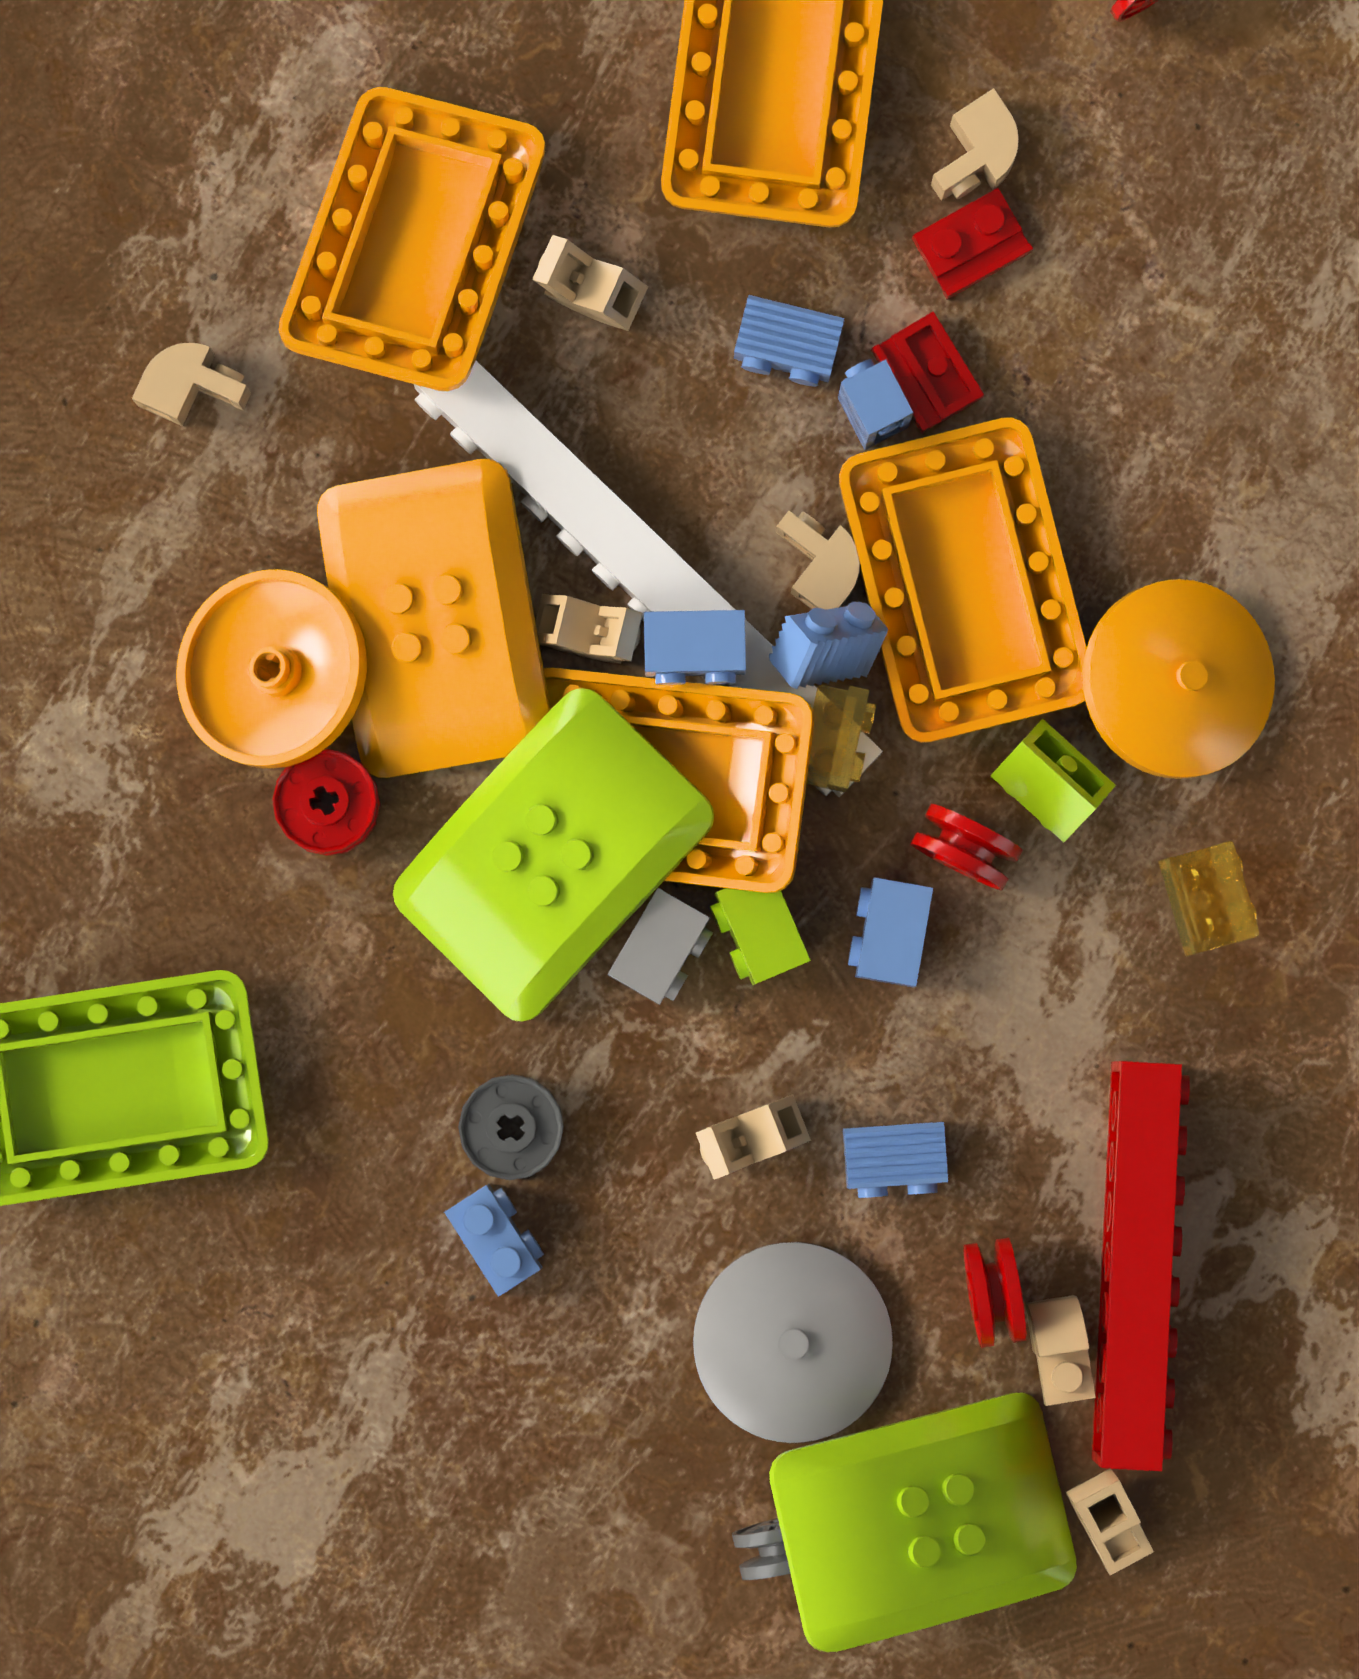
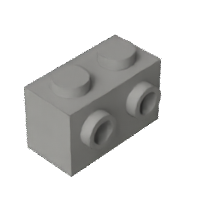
(660, 947)

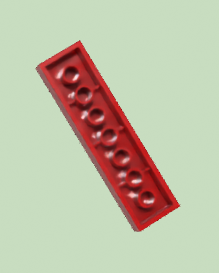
(1137, 1266)

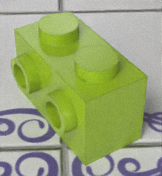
(1053, 780)
(761, 931)

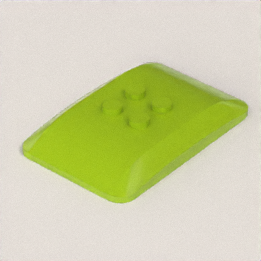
(552, 854)
(128, 1087)
(922, 1521)

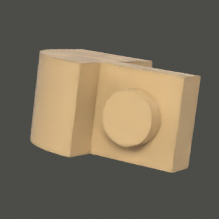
(991, 146)
(588, 284)
(177, 377)
(834, 562)
(587, 628)
(752, 1136)
(1061, 1349)
(1110, 1521)

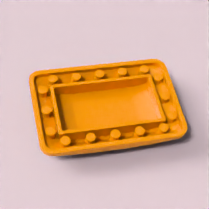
(771, 108)
(413, 239)
(965, 579)
(443, 615)
(739, 751)

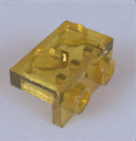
(836, 733)
(1209, 898)

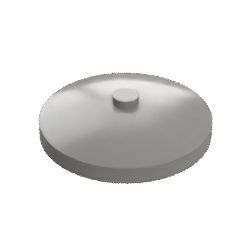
(792, 1342)

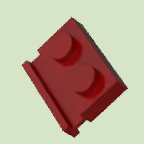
(972, 243)
(929, 371)

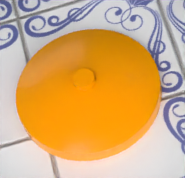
(271, 669)
(1178, 679)

